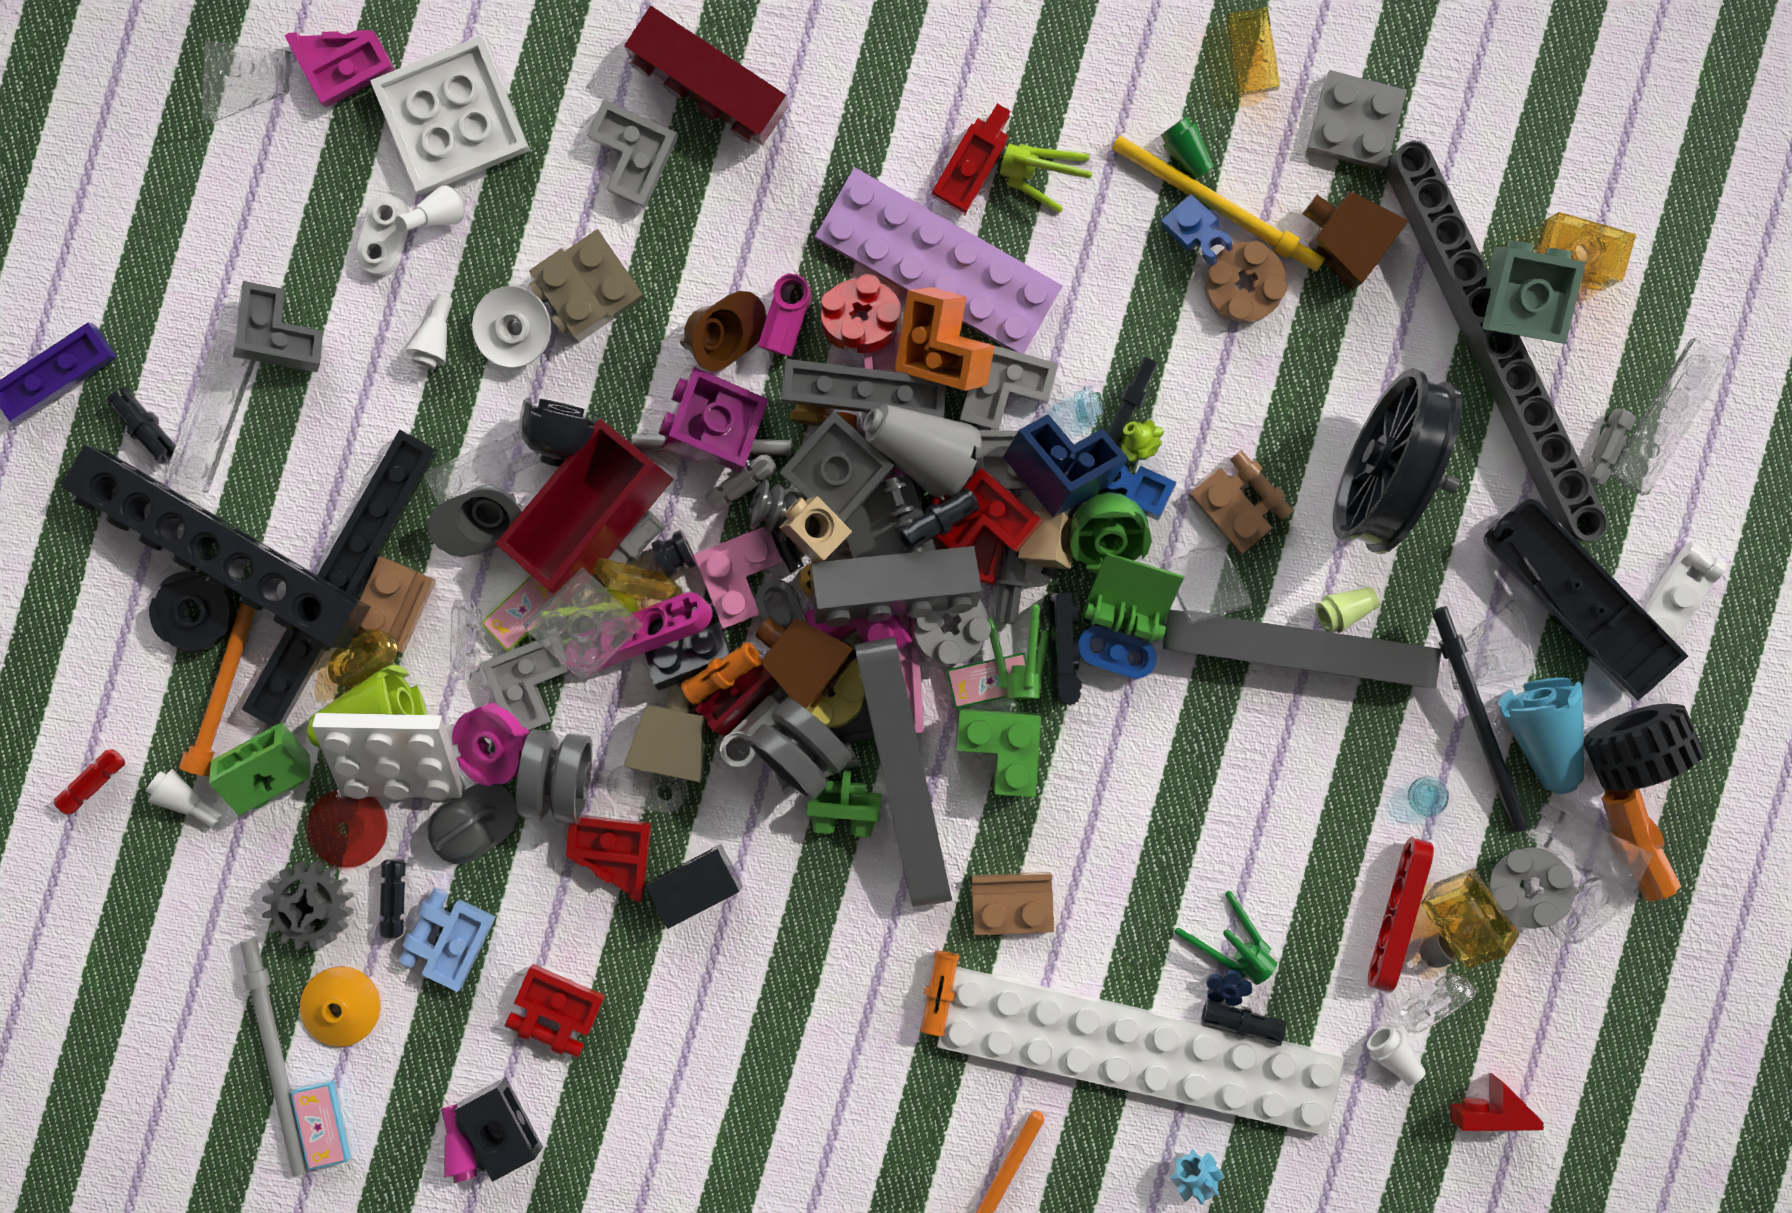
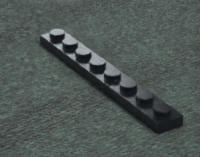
(345, 568)

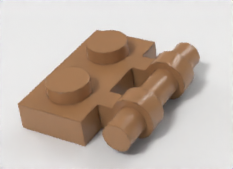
(1232, 511)

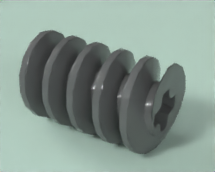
(770, 507)

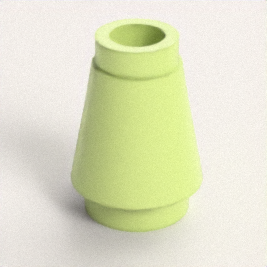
(1344, 609)

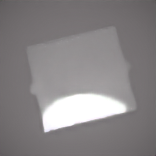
(1209, 584)

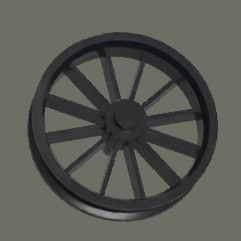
(1398, 462)

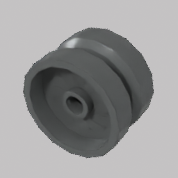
(802, 748)
(554, 776)

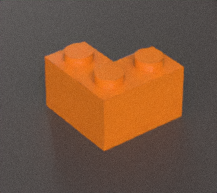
(933, 345)

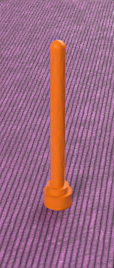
(199, 756)
(1012, 1162)

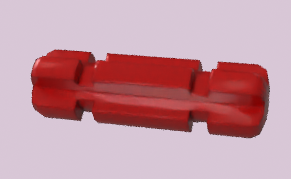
(89, 781)

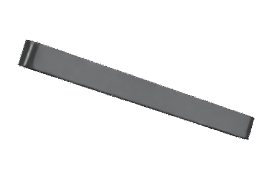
(1513, 352)

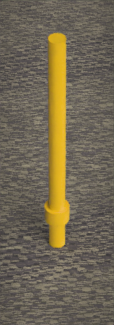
(1284, 243)

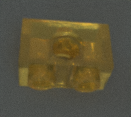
(1605, 246)
(1470, 919)

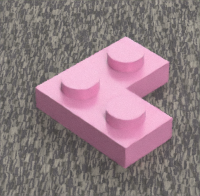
(727, 569)

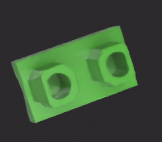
(845, 801)

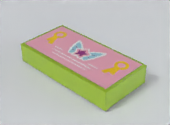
(508, 619)

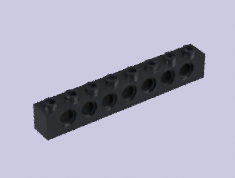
(92, 482)

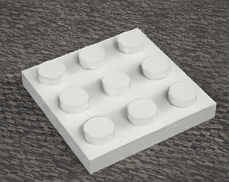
(450, 115)
(389, 755)

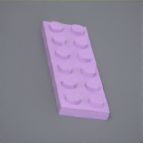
(925, 250)

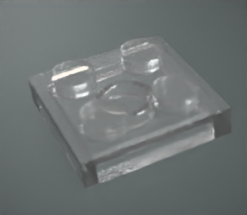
(583, 625)

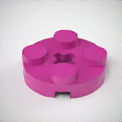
(506, 734)

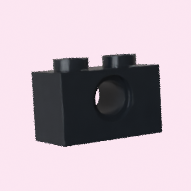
(498, 1106)

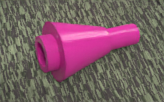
(458, 1150)

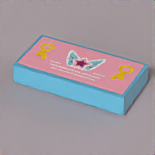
(320, 1125)

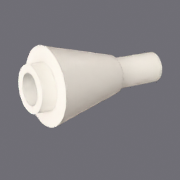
(438, 208)
(431, 340)
(175, 794)

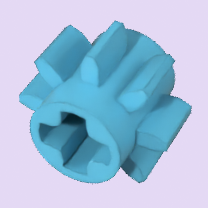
(1197, 1177)

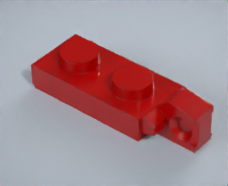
(972, 161)

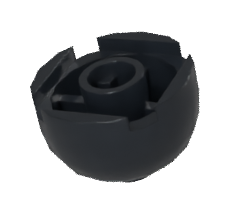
(555, 429)

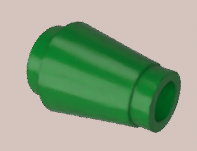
(1187, 147)

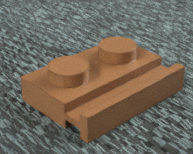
(395, 599)
(1012, 903)

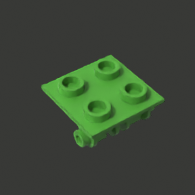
(1132, 597)

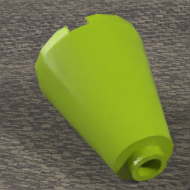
(380, 693)

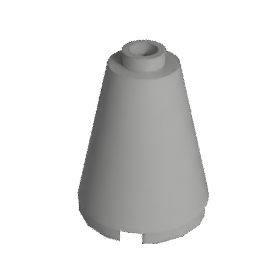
(925, 447)

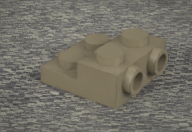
(585, 286)

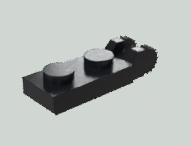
(1062, 648)

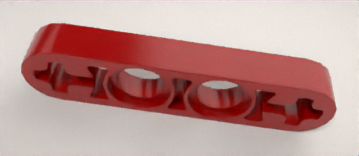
(1400, 914)

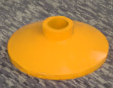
(355, 996)

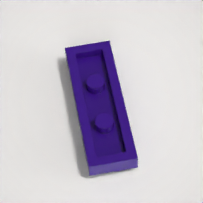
(53, 372)

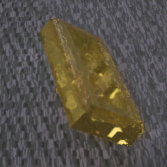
(1253, 51)
(636, 581)

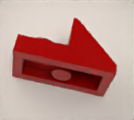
(1501, 1113)

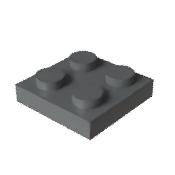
(838, 467)

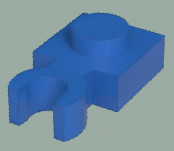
(1195, 225)
(1146, 488)

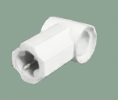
(759, 716)

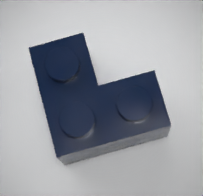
(1062, 471)

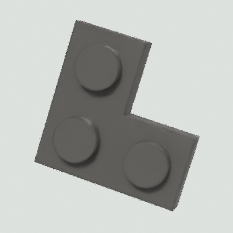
(265, 338)

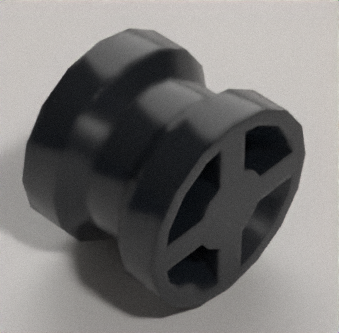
(674, 554)

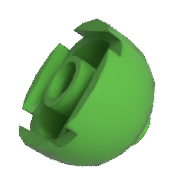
(1108, 525)

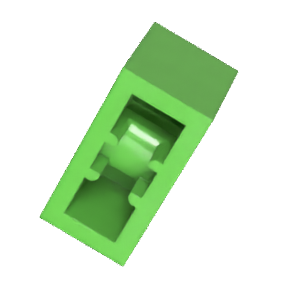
(260, 769)

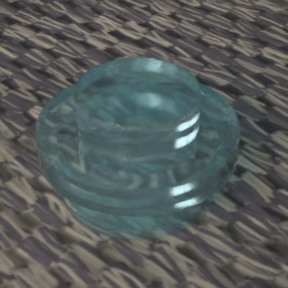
(1088, 405)
(1428, 796)

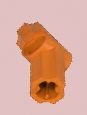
(1632, 824)

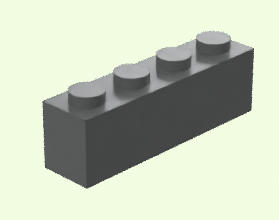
(895, 585)

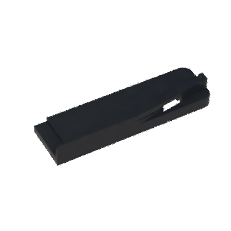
(1583, 598)

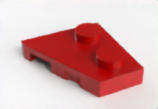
(612, 850)

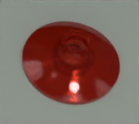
(366, 829)

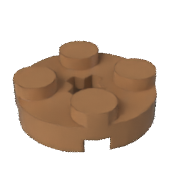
(1253, 260)

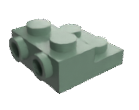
(1532, 291)

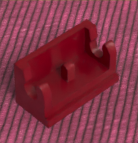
(731, 706)

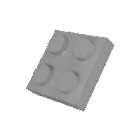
(1356, 120)

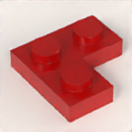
(998, 511)

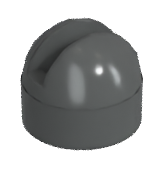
(1436, 951)

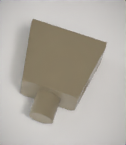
(670, 739)

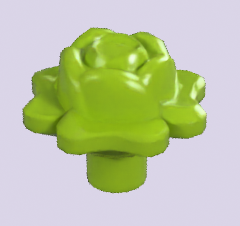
(1141, 440)

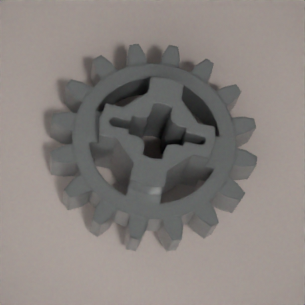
(294, 917)

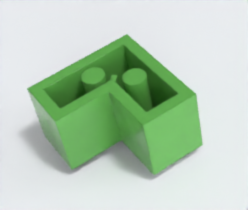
(1014, 741)

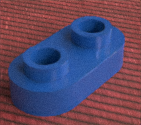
(1116, 651)

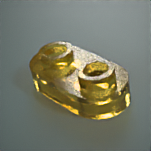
(362, 658)

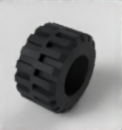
(1643, 747)

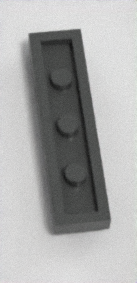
(858, 388)

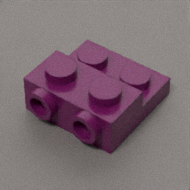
(712, 420)

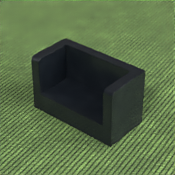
(694, 886)

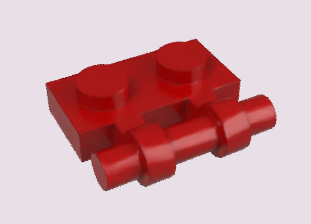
(559, 1000)

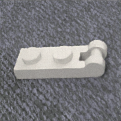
(1680, 595)

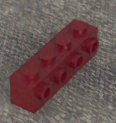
(706, 76)

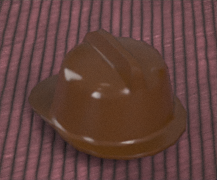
(724, 330)

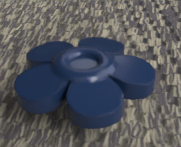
(1229, 988)

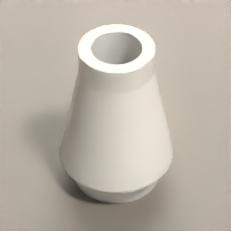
(1395, 1054)

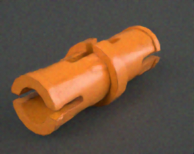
(721, 673)
(935, 1020)

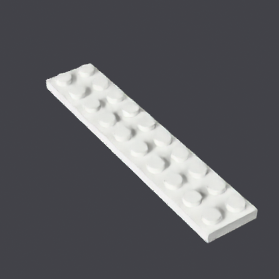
(1141, 1051)

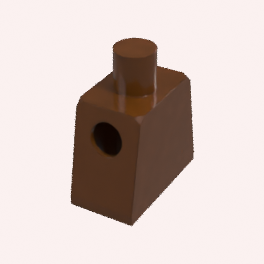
(1352, 235)
(803, 660)

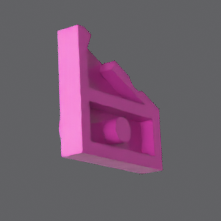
(340, 62)

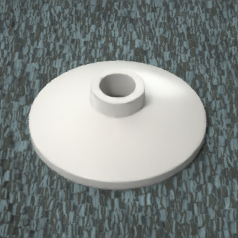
(494, 322)

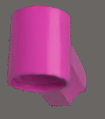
(785, 319)

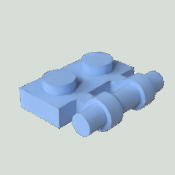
(457, 945)

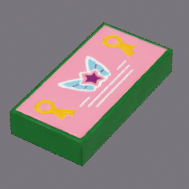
(979, 681)

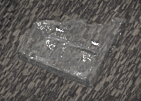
(241, 78)

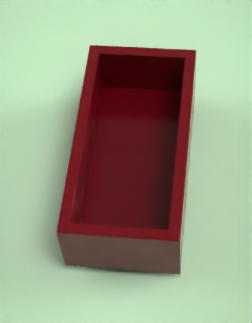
(584, 509)

